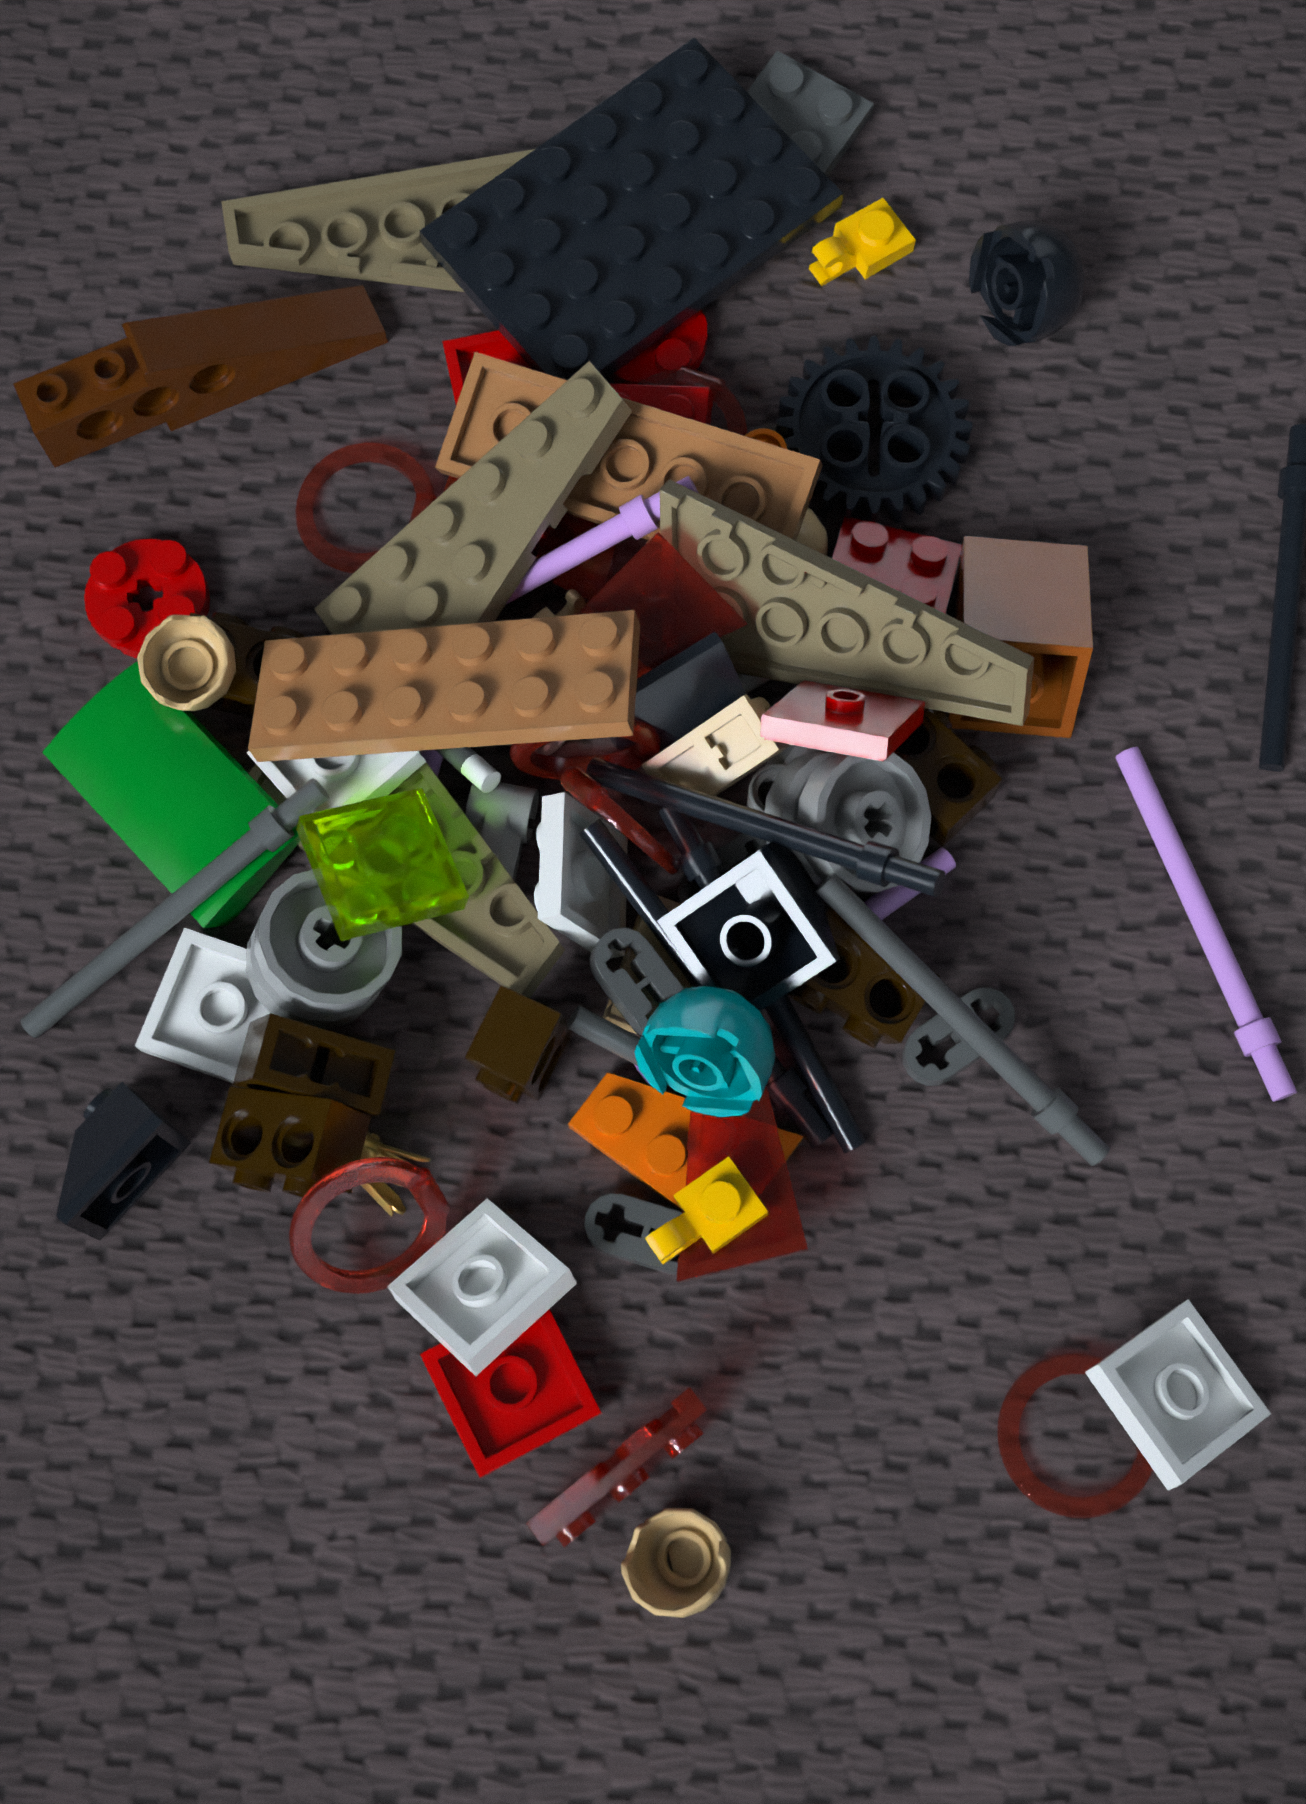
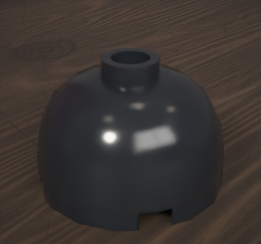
(1027, 271)

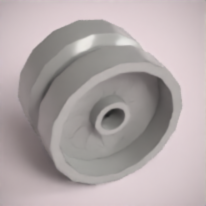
(856, 802)
(305, 968)

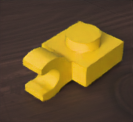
(863, 240)
(715, 1207)

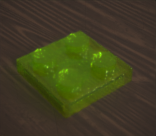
(381, 863)

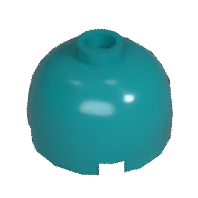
(709, 1049)

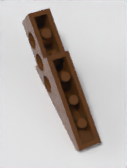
(193, 367)

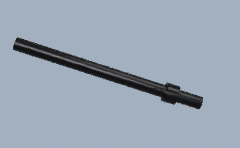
(1286, 603)
(872, 861)
(701, 864)
(784, 1084)

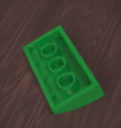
(166, 790)

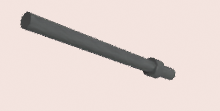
(267, 831)
(1050, 1107)

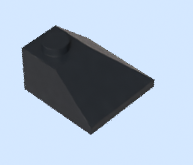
(685, 691)
(755, 928)
(115, 1160)

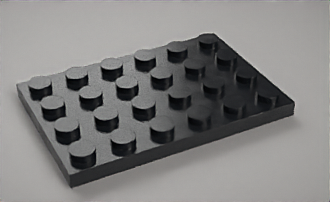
(631, 217)

